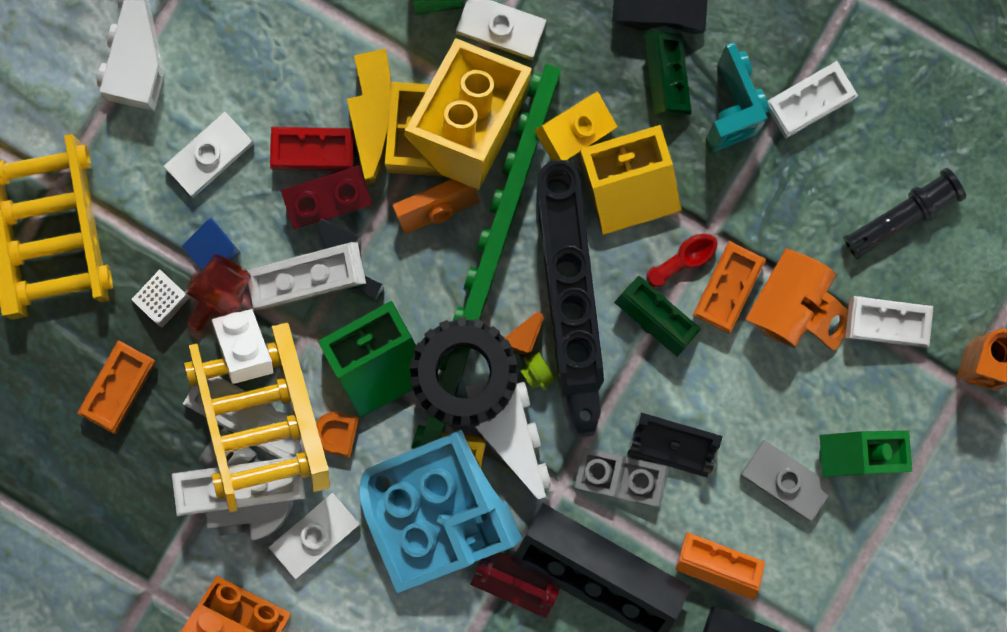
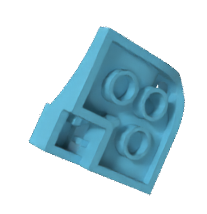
(435, 512)

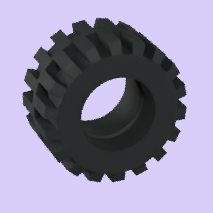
(455, 335)

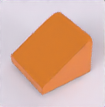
(525, 335)

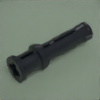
(921, 204)

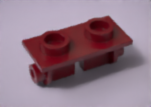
(326, 197)
(515, 584)

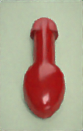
(691, 254)

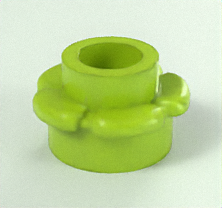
(537, 372)

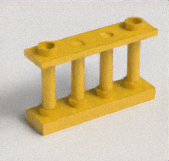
(17, 293)
(298, 426)

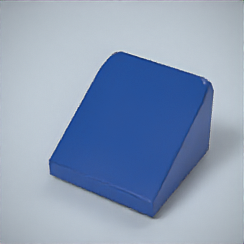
(209, 241)

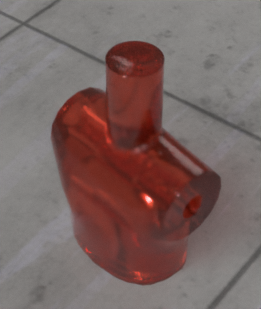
(216, 288)

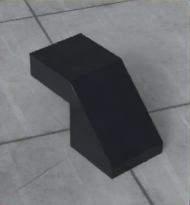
(649, 14)
(334, 236)

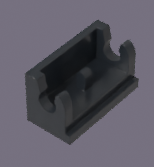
(674, 445)

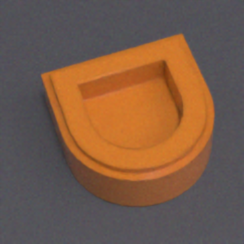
(338, 433)

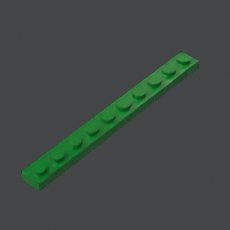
(493, 241)

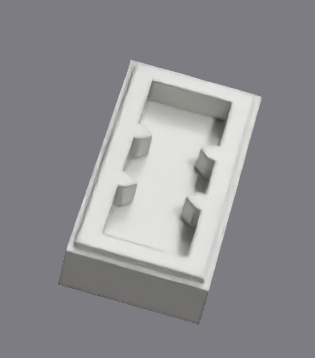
(501, 27)
(811, 99)
(209, 154)
(889, 322)
(314, 536)

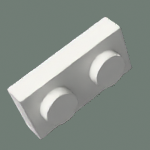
(242, 346)

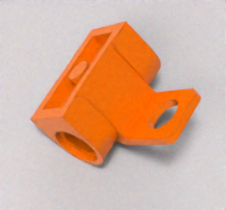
(798, 302)
(980, 366)

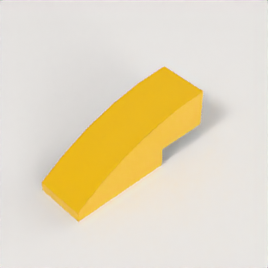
(371, 111)

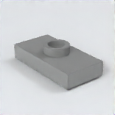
(787, 480)

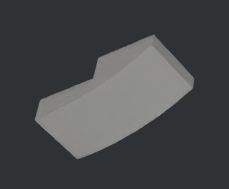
(621, 477)

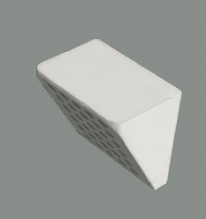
(160, 298)

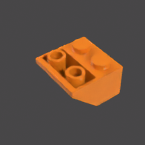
(234, 609)

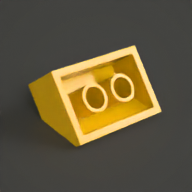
(468, 112)

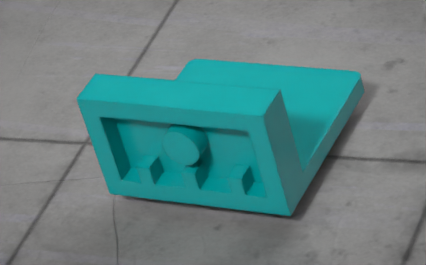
(750, 106)

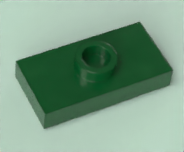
(667, 74)
(657, 316)

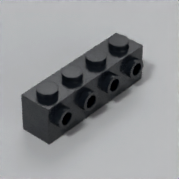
(600, 573)

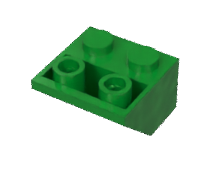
(372, 358)

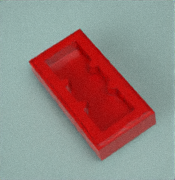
(311, 149)

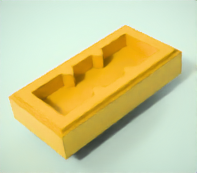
(576, 128)

